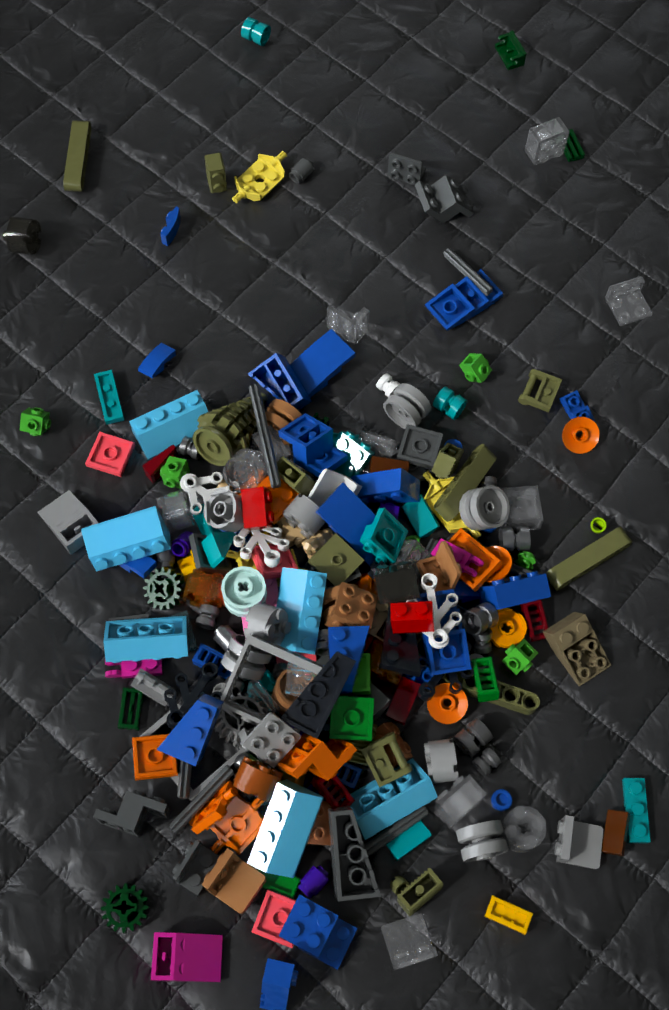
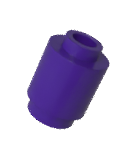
(181, 545)
(313, 881)

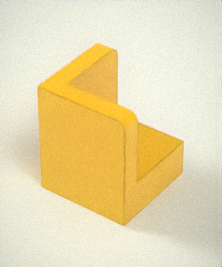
(186, 565)

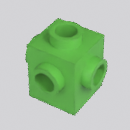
(475, 368)
(35, 421)
(173, 471)
(519, 657)

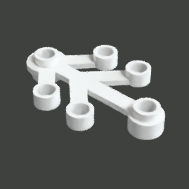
(197, 488)
(271, 557)
(439, 613)

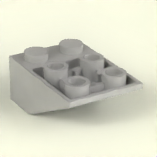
(66, 518)

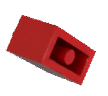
(257, 508)
(412, 617)

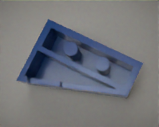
(281, 381)
(388, 487)
(515, 591)
(350, 642)
(193, 731)
(277, 984)

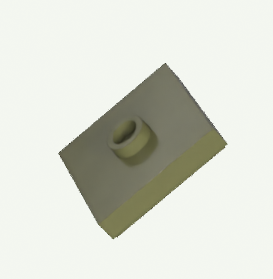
(336, 560)

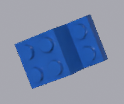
(312, 445)
(318, 932)

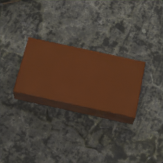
(381, 464)
(615, 832)

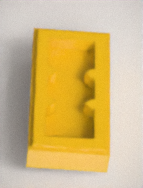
(508, 915)

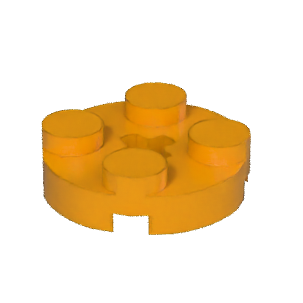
(515, 635)

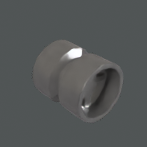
(515, 538)
(479, 619)
(471, 739)

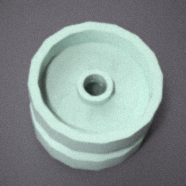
(243, 589)

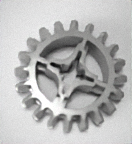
(225, 720)

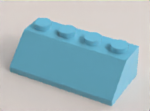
(168, 424)
(126, 538)
(302, 598)
(146, 639)
(384, 805)
(285, 829)

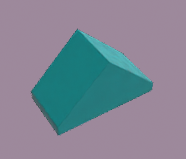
(216, 546)

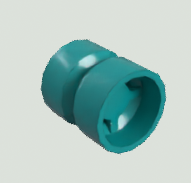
(255, 31)
(449, 403)

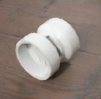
(387, 384)

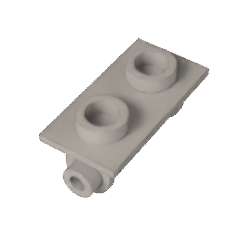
(151, 686)

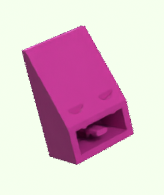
(186, 957)

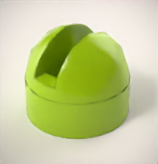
(600, 522)

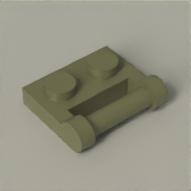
(545, 393)
(380, 763)

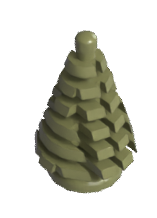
(226, 431)

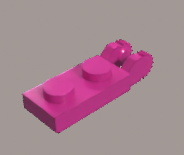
(462, 557)
(130, 668)

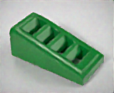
(489, 691)

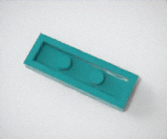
(109, 397)
(636, 804)

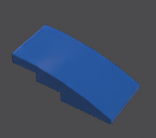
(462, 302)
(321, 362)
(348, 518)
(456, 654)

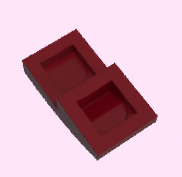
(403, 700)

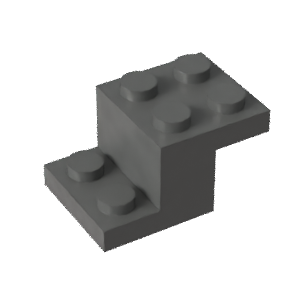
(444, 199)
(133, 812)

